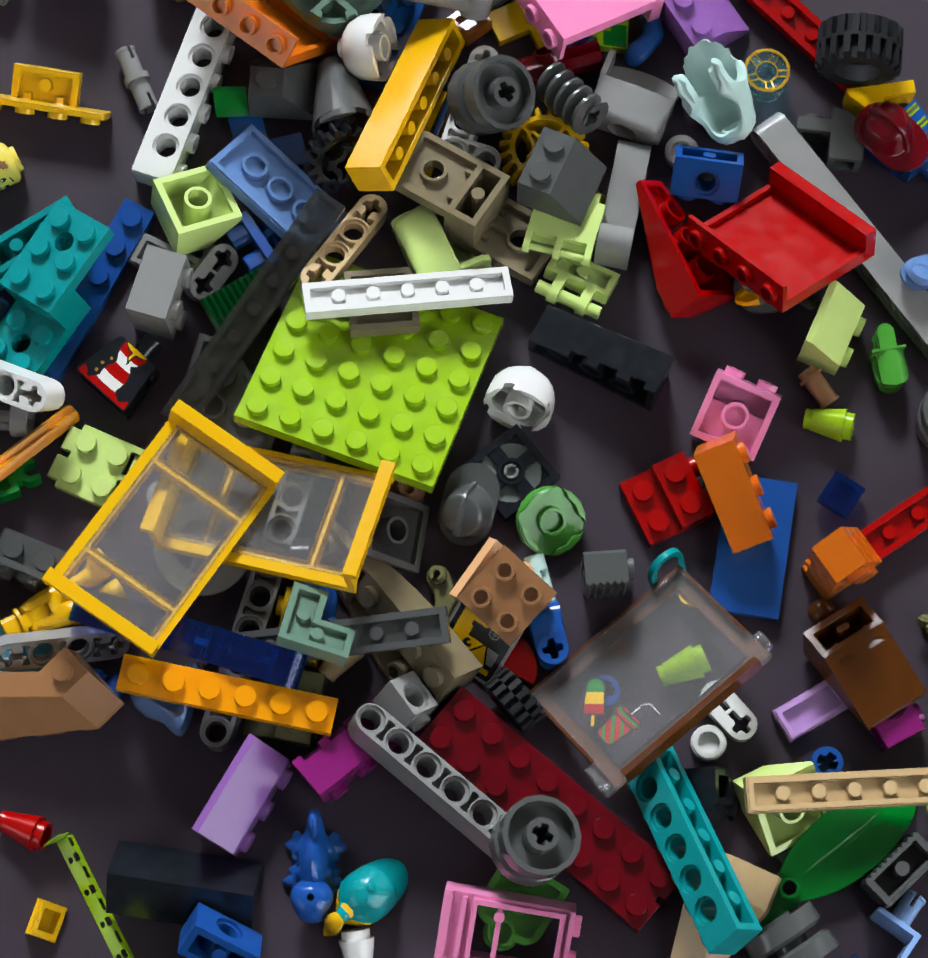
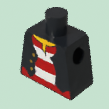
(122, 372)

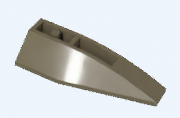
(439, 667)

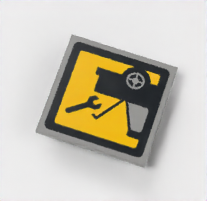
(481, 641)

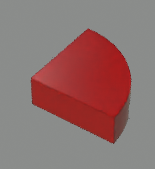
(522, 662)

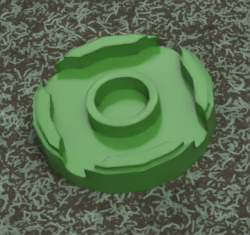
(550, 520)

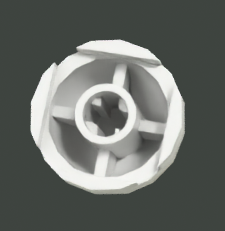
(368, 47)
(521, 398)

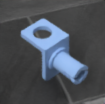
(900, 919)

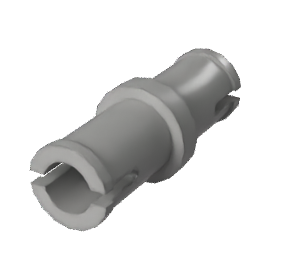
(136, 79)

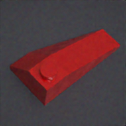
(682, 275)

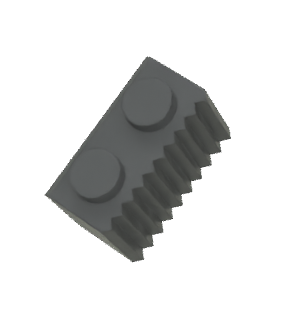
(606, 573)
(897, 871)

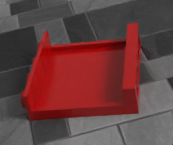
(784, 239)

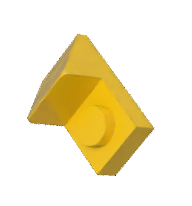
(895, 92)

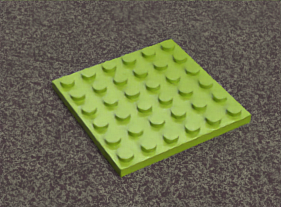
(371, 394)

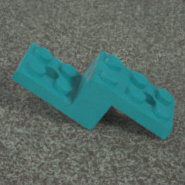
(45, 286)

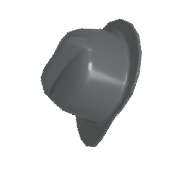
(469, 504)

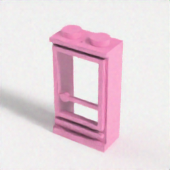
(460, 912)

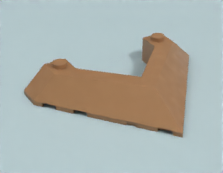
(56, 699)

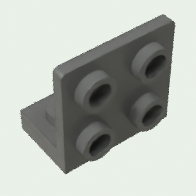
(26, 559)

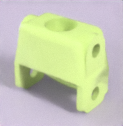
(426, 246)

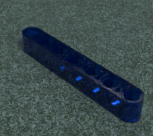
(223, 649)

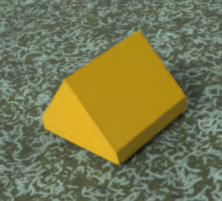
(46, 920)

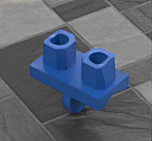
(247, 233)

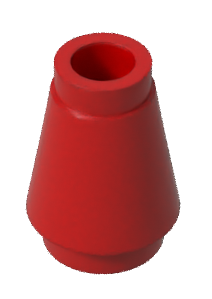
(26, 829)

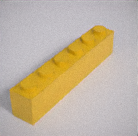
(405, 105)

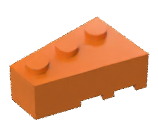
(735, 492)
(840, 561)

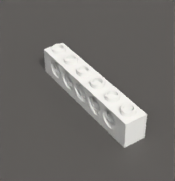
(175, 105)

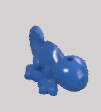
(314, 873)

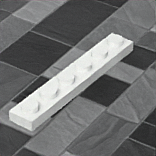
(406, 293)

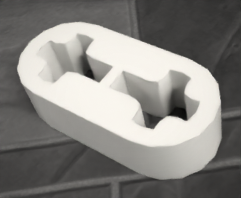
(726, 723)

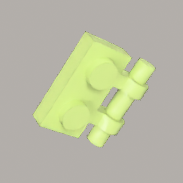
(591, 282)

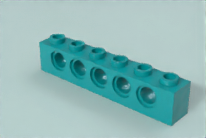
(694, 856)

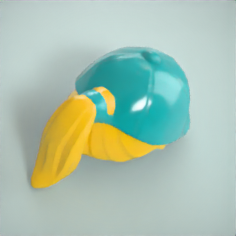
(367, 895)

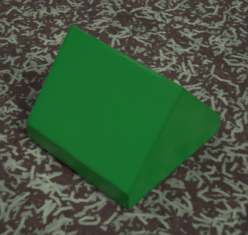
(231, 101)

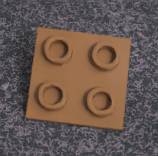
(507, 595)

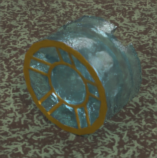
(778, 70)

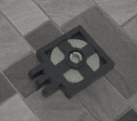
(518, 469)

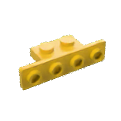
(49, 91)

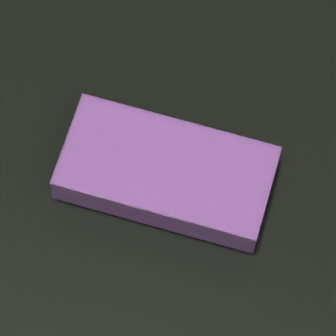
(808, 711)

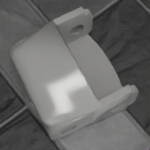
(636, 101)

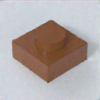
(471, 29)

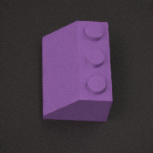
(702, 19)
(243, 796)

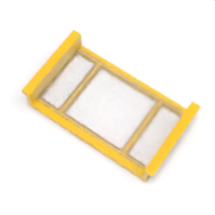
(315, 522)
(166, 529)

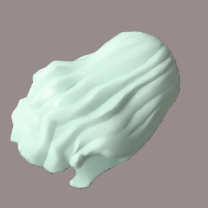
(716, 92)

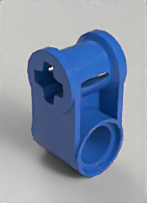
(548, 631)

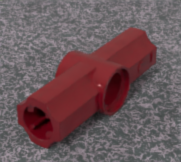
(578, 57)

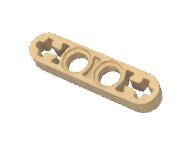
(347, 248)

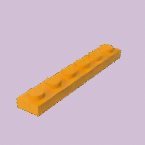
(227, 694)

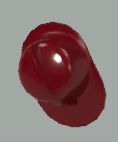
(891, 136)

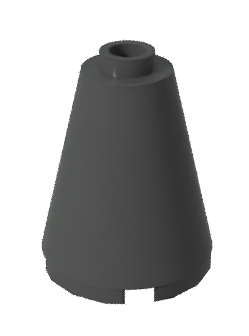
(338, 97)

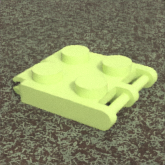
(563, 238)
(93, 464)

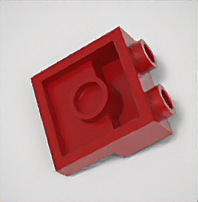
(667, 499)

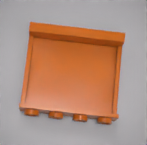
(270, 29)

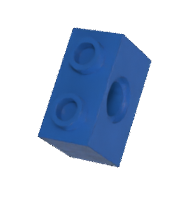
(692, 161)
(217, 936)

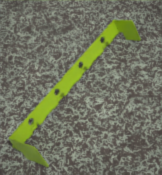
(92, 899)

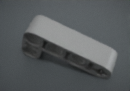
(622, 205)

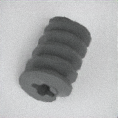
(571, 99)

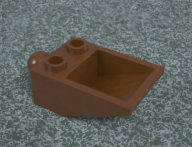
(860, 660)

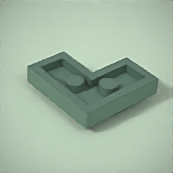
(307, 633)

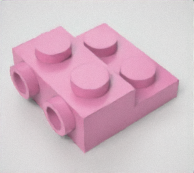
(738, 407)

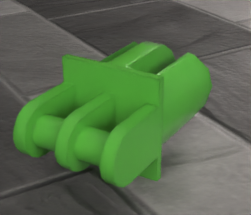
(888, 360)

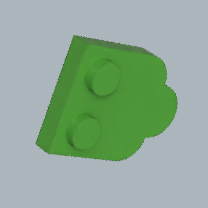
(517, 926)

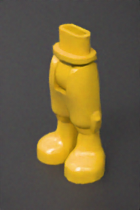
(40, 612)

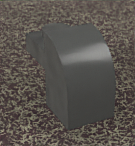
(837, 132)

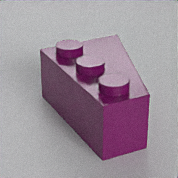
(336, 762)

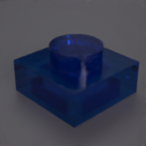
(841, 495)

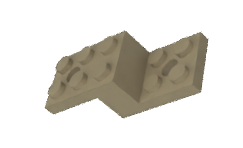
(473, 203)

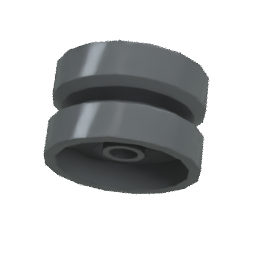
(491, 95)
(535, 840)
(787, 936)

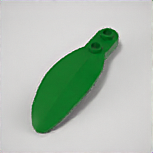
(838, 852)

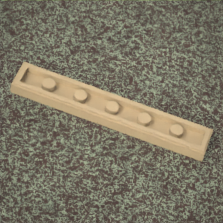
(835, 791)

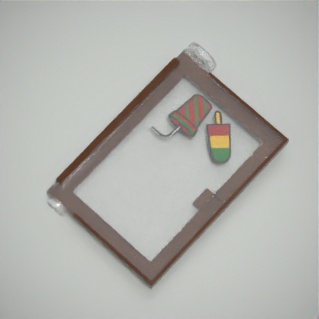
(649, 678)

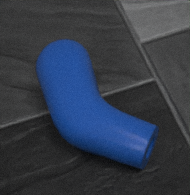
(646, 43)

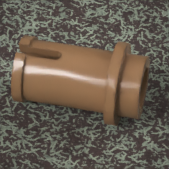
(818, 386)

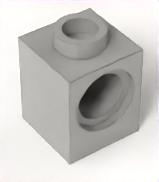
(407, 701)

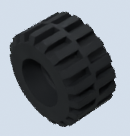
(859, 49)

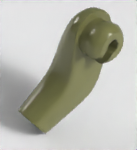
(441, 585)

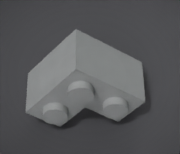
(156, 292)

